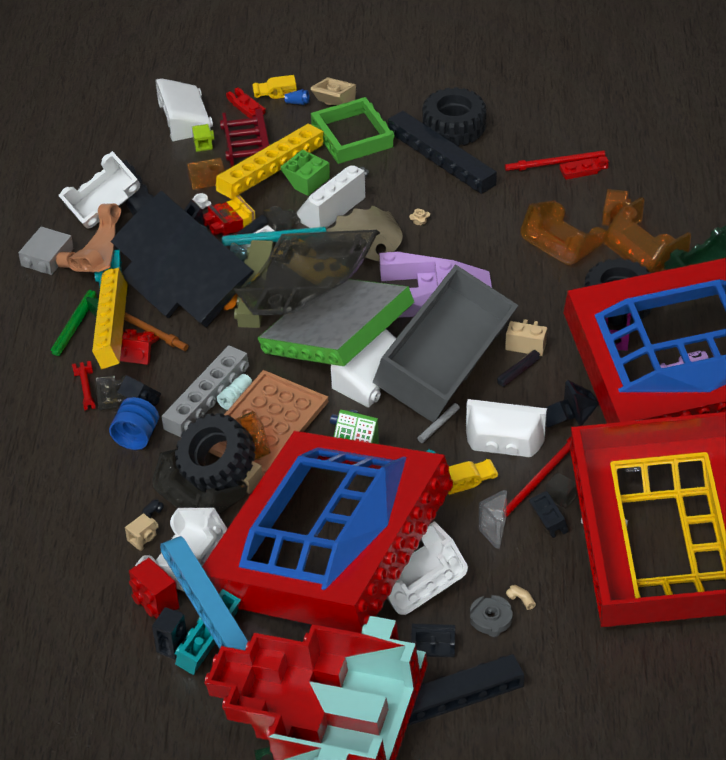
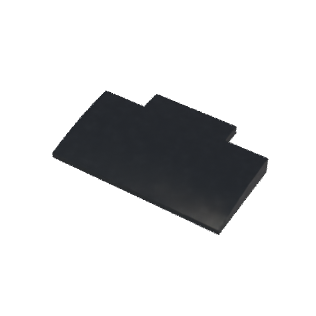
(179, 261)

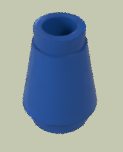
(298, 97)

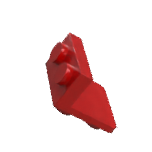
(137, 346)

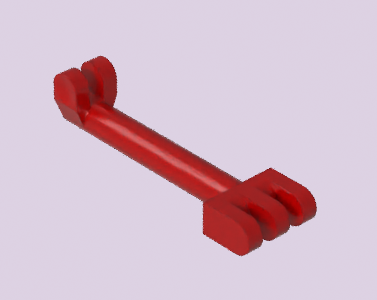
(83, 371)

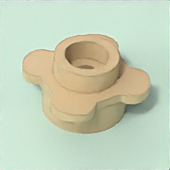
(419, 216)

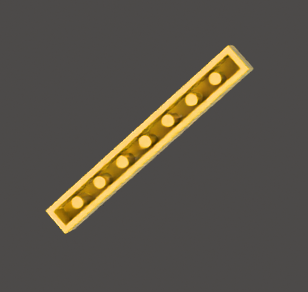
(110, 318)

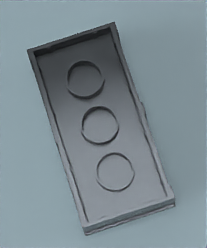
(443, 343)

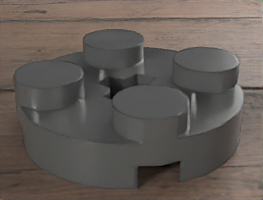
(491, 625)

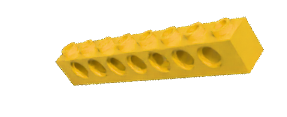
(267, 161)

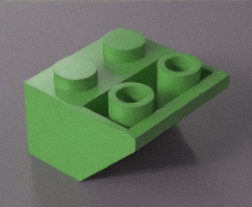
(306, 172)

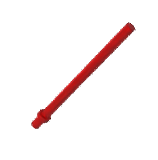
(539, 477)

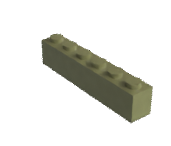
(257, 257)

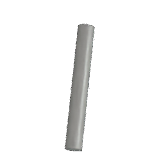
(438, 423)

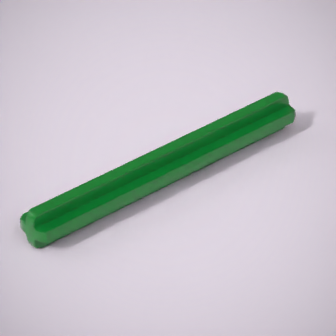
(72, 324)

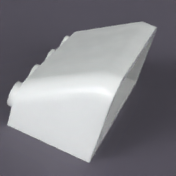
(333, 198)

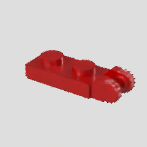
(244, 102)

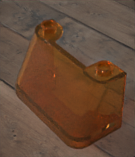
(547, 230)

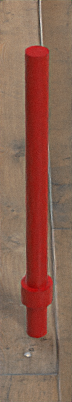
(523, 165)

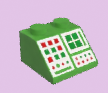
(357, 427)

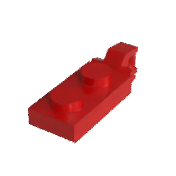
(583, 167)

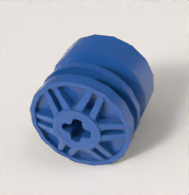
(134, 423)

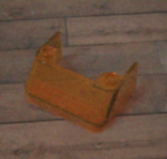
(636, 244)

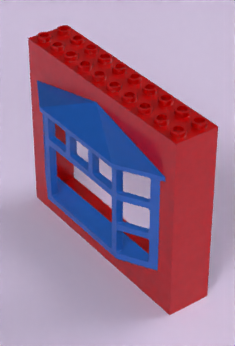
(667, 391)
(364, 556)

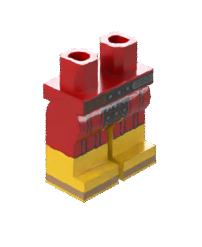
(229, 216)

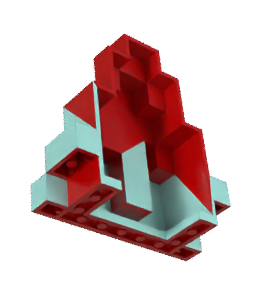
(325, 695)

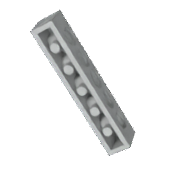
(204, 390)

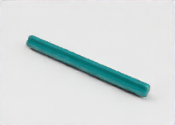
(243, 239)

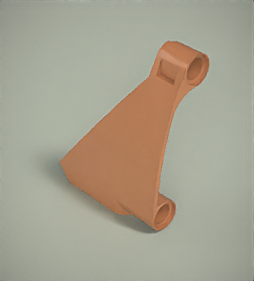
(99, 251)

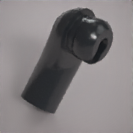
(153, 506)

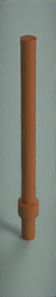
(170, 339)

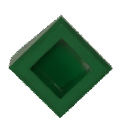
(93, 305)

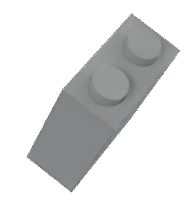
(43, 248)

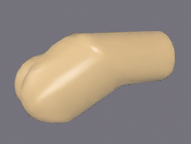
(524, 595)

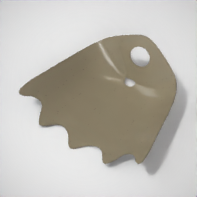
(372, 219)

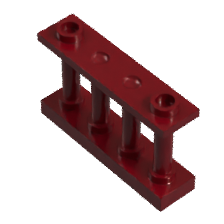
(259, 131)

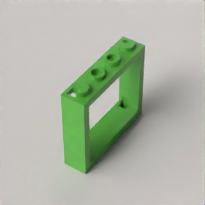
(359, 148)

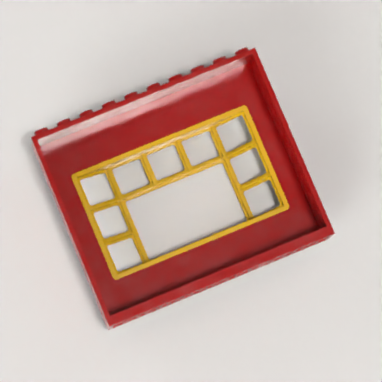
(595, 457)

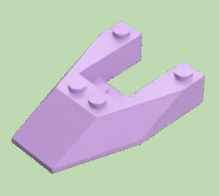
(427, 271)

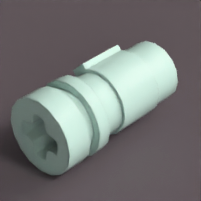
(234, 391)

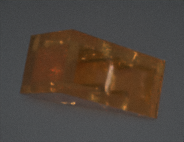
(613, 203)

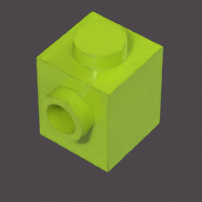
(202, 137)

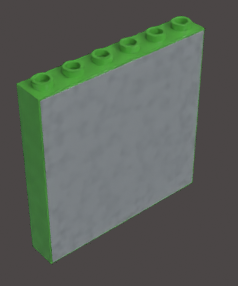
(338, 323)

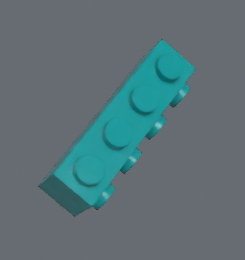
(199, 640)

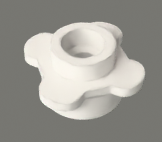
(202, 200)

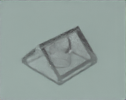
(493, 517)

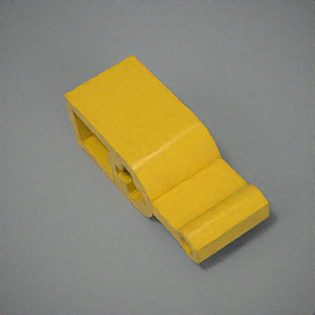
(275, 87)
(469, 475)

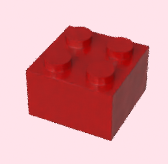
(153, 588)

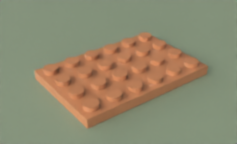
(280, 407)

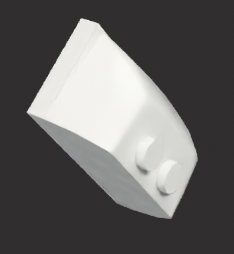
(505, 428)

